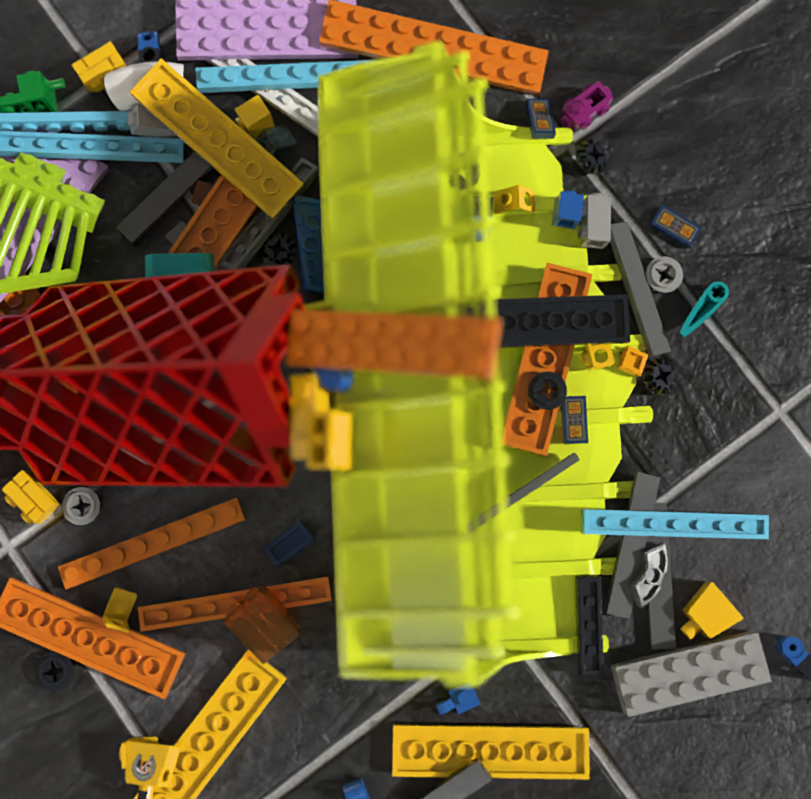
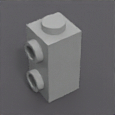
(146, 124)
(595, 221)

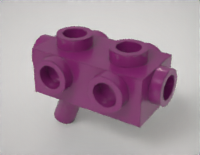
(579, 111)

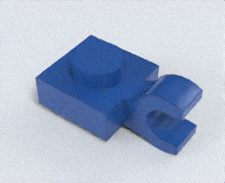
(461, 698)

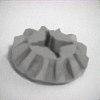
(674, 273)
(73, 499)

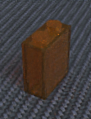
(262, 623)

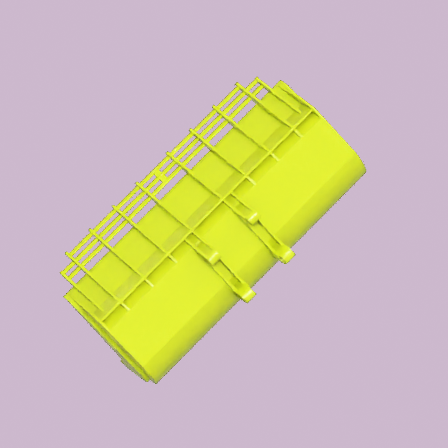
(429, 449)

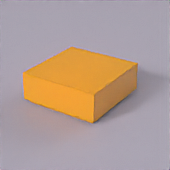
(632, 361)

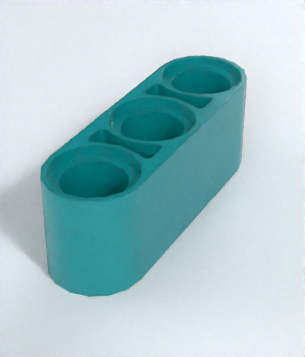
(178, 264)

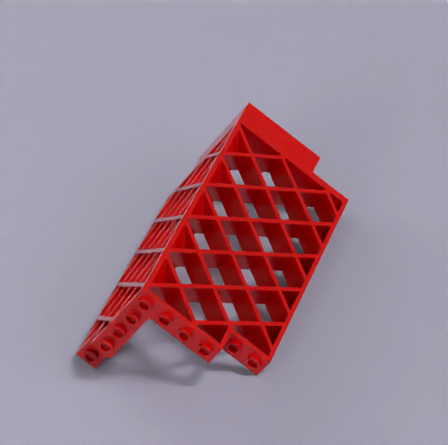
(132, 333)

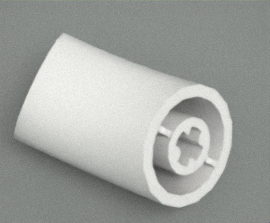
(122, 81)

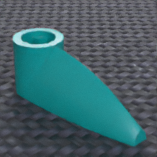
(705, 307)

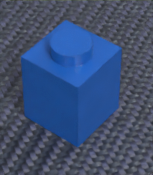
(567, 209)

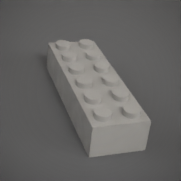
(690, 673)

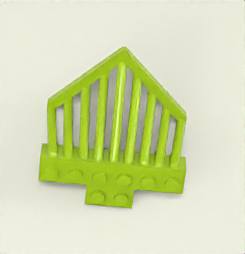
(40, 188)

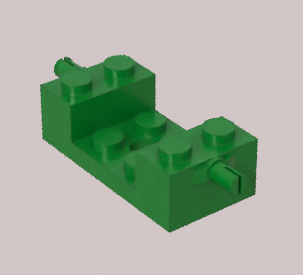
(35, 94)

